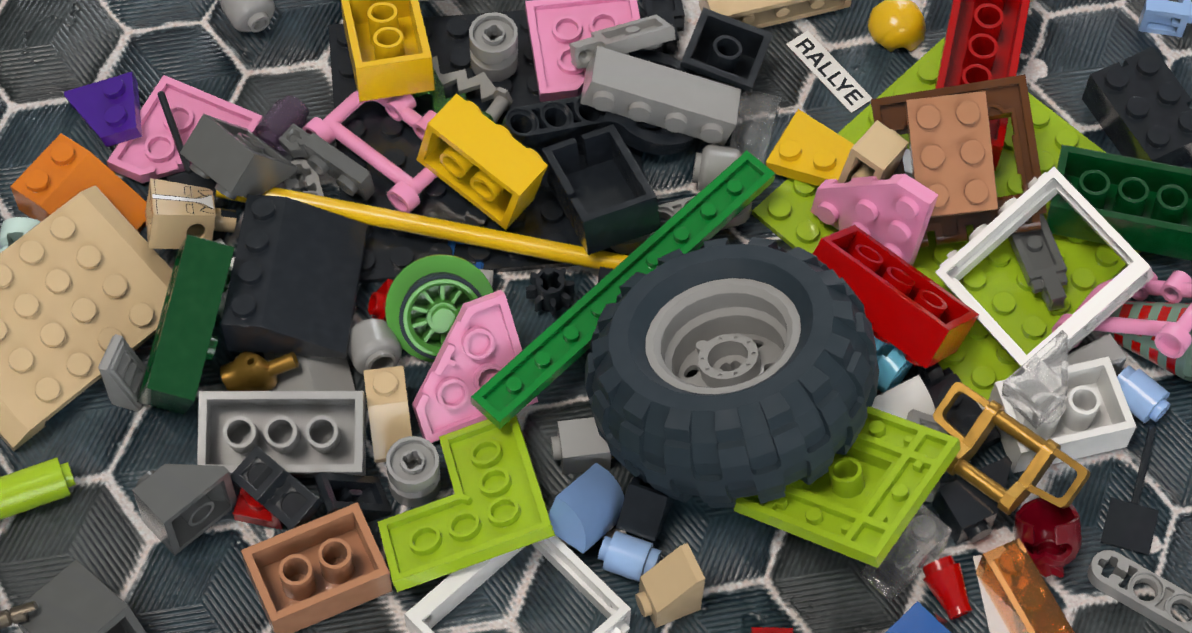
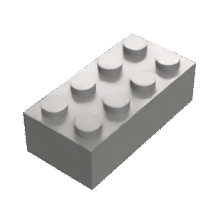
(295, 428)

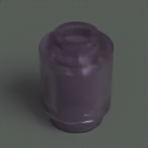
(279, 118)

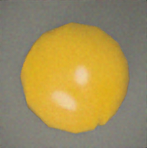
(897, 25)

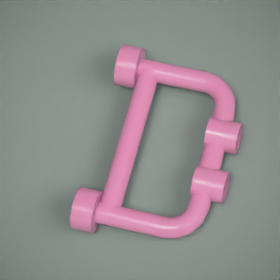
(406, 188)
(1170, 337)

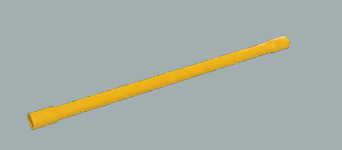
(452, 230)

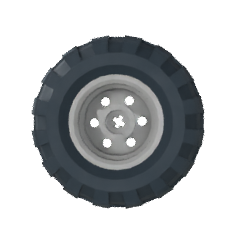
(732, 371)

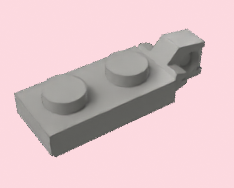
(624, 38)

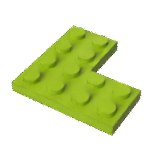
(490, 514)

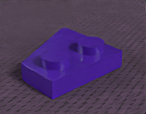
(109, 108)

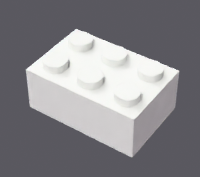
(1092, 424)

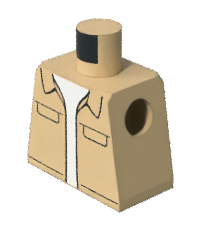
(182, 210)

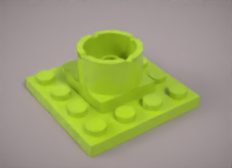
(866, 493)

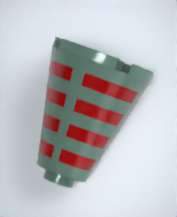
(1145, 345)

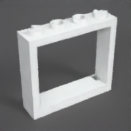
(1011, 217)
(465, 581)

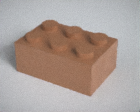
(953, 152)
(317, 570)

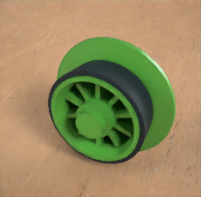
(428, 299)

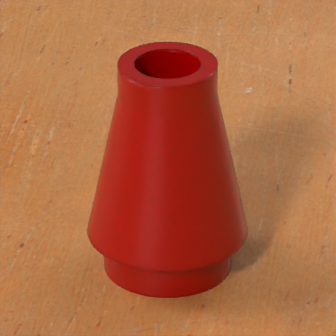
(948, 586)

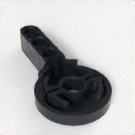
(563, 119)

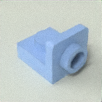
(1165, 17)

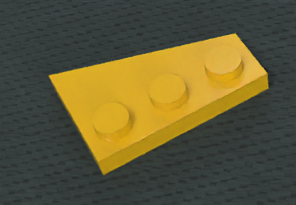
(809, 151)

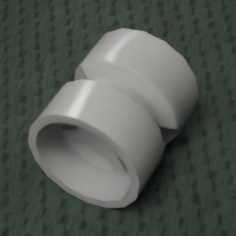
(494, 46)
(413, 471)

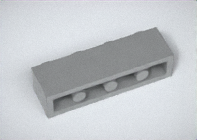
(660, 96)

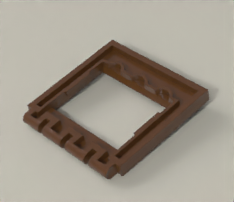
(1005, 99)

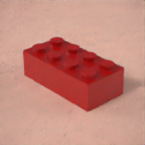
(897, 297)

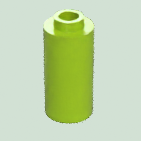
(34, 487)

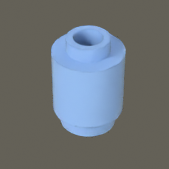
(1143, 394)
(628, 555)

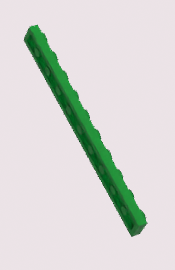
(573, 331)

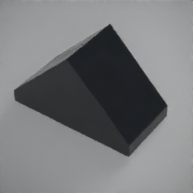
(344, 490)

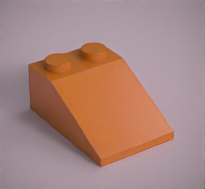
(64, 172)

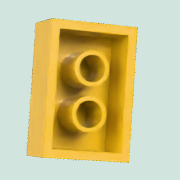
(387, 48)
(481, 161)

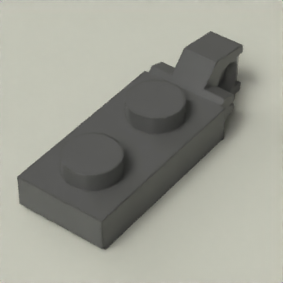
(327, 159)
(1041, 264)

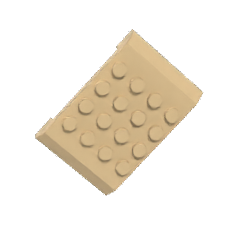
(63, 300)

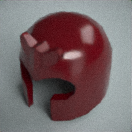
(1049, 535)

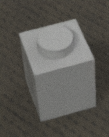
(579, 446)

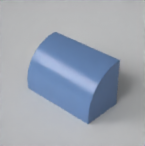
(587, 508)

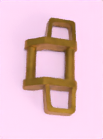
(1045, 452)

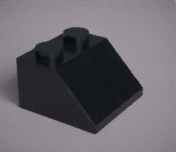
(726, 49)

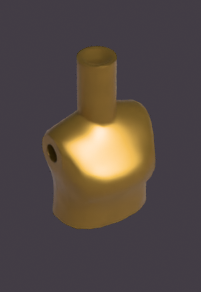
(255, 373)

